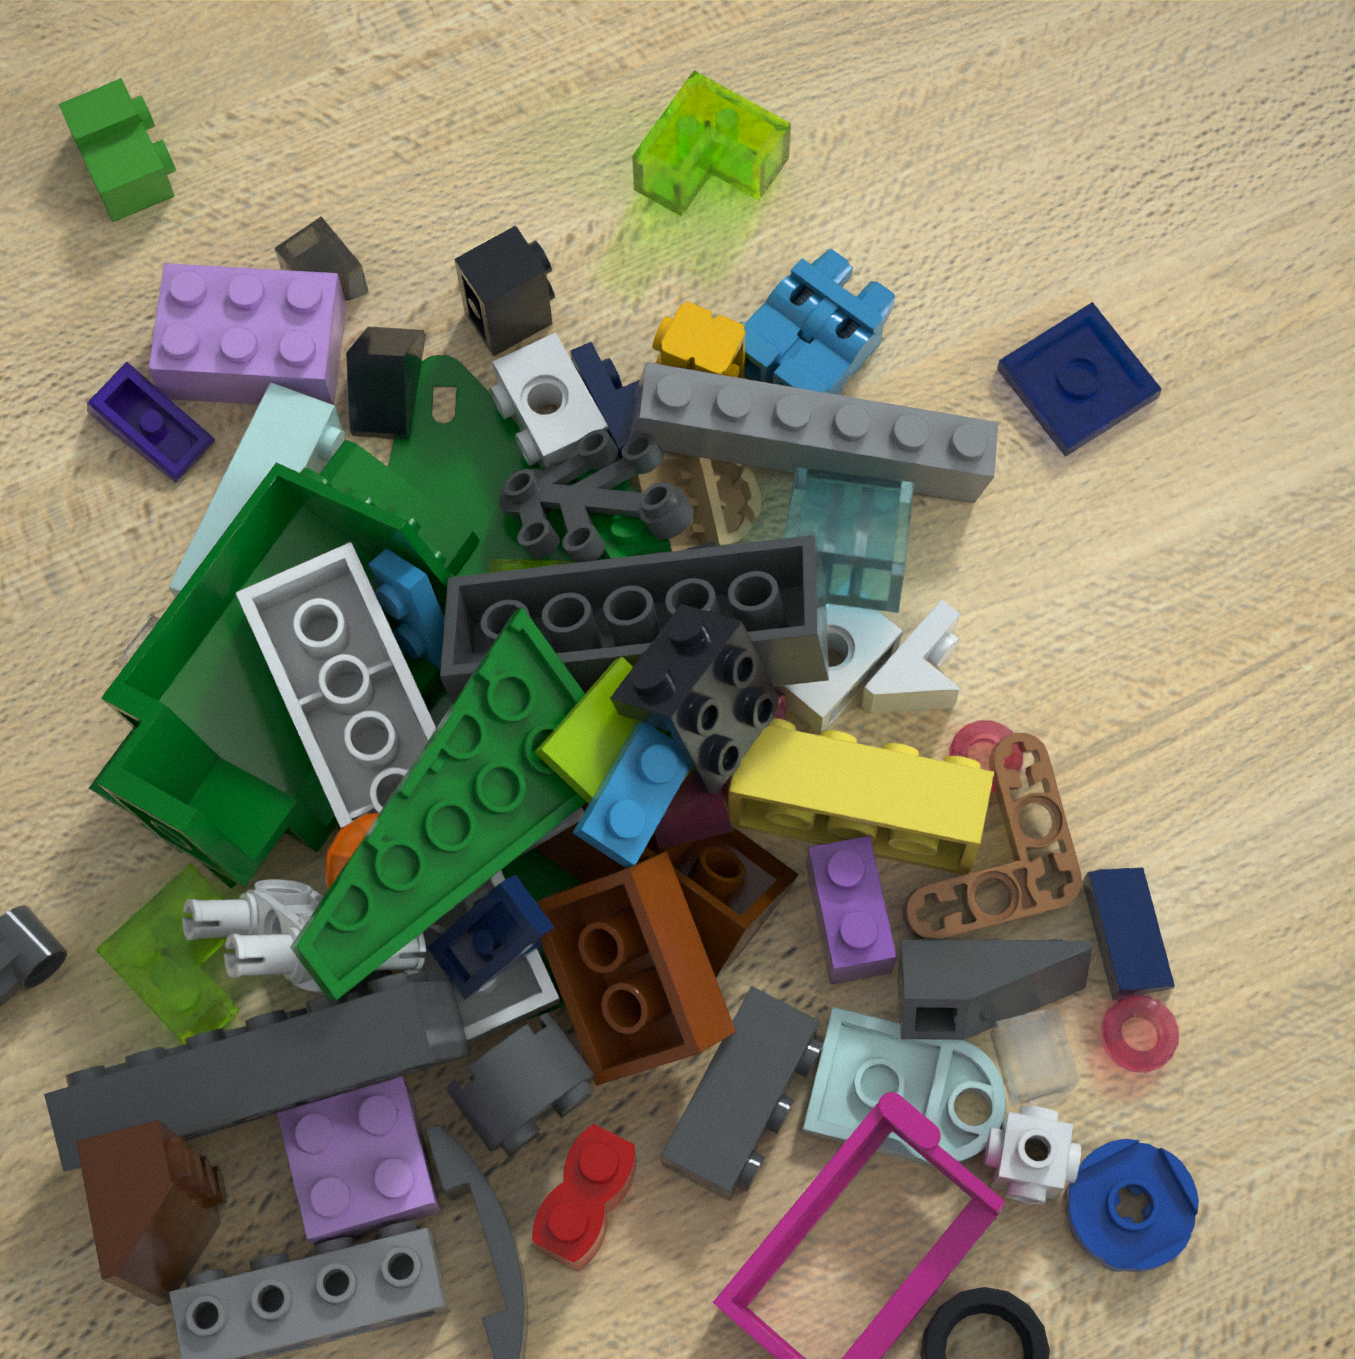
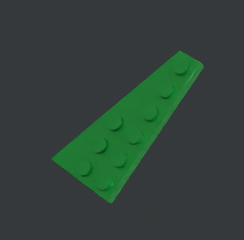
(455, 816)

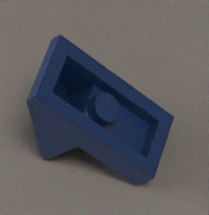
(606, 389)
(491, 937)

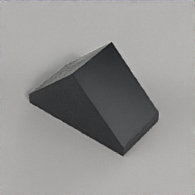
(384, 381)

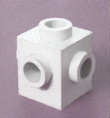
(1018, 1174)

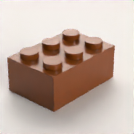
(633, 970)

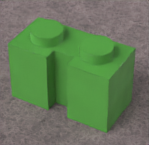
(118, 150)

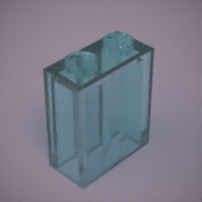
(858, 531)

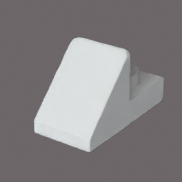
(908, 678)

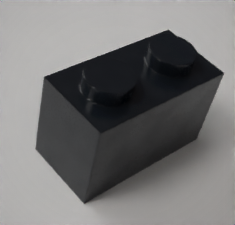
(506, 289)

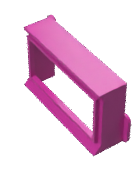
(888, 1116)

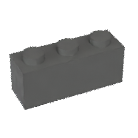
(743, 1095)

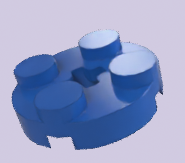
(1119, 1241)

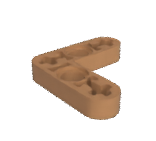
(1017, 876)

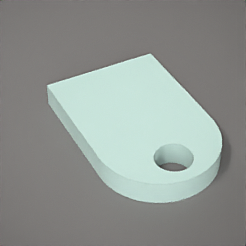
(868, 1059)

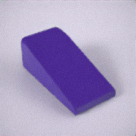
(149, 422)

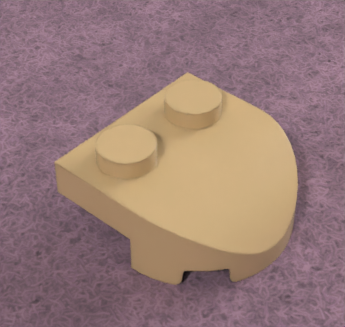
(721, 493)

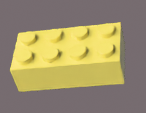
(844, 790)

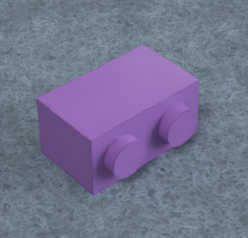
(850, 910)

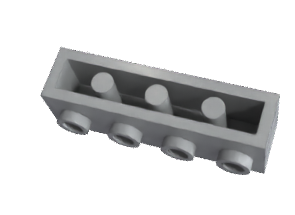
(311, 1299)

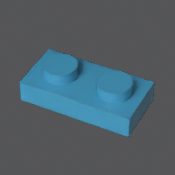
(412, 606)
(633, 795)

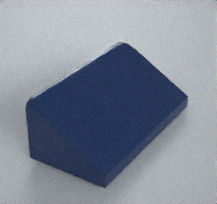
(1127, 932)

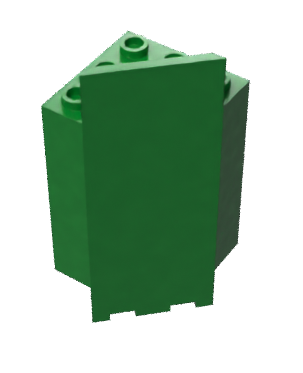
(210, 736)

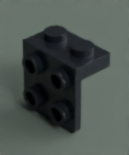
(704, 689)

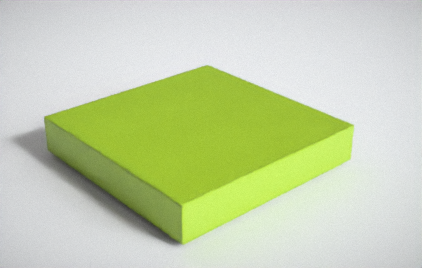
(591, 735)

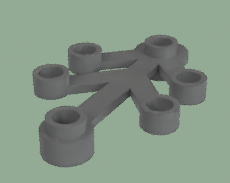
(535, 492)

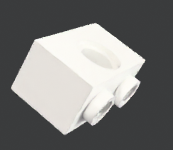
(538, 377)
(866, 643)

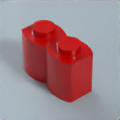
(594, 1183)

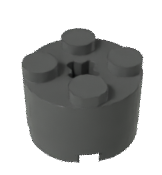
(522, 1084)

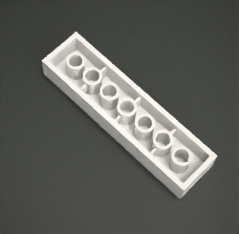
(365, 731)

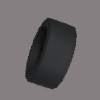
(991, 1302)

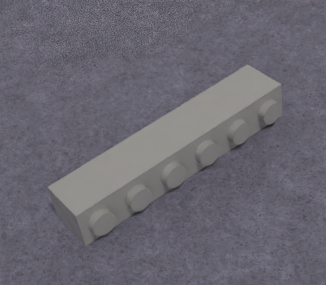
(813, 430)

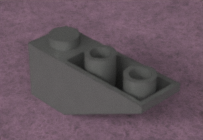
(970, 984)

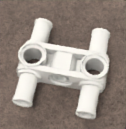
(265, 926)

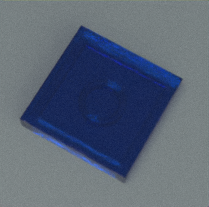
(1079, 379)

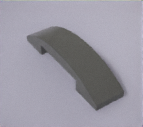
(461, 1175)

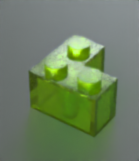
(706, 134)
(166, 966)

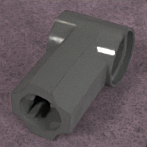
(26, 952)

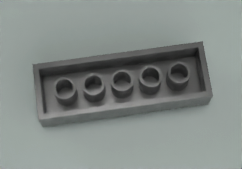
(621, 604)
(266, 1065)

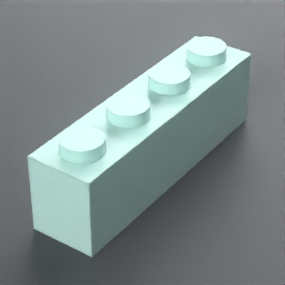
(284, 430)

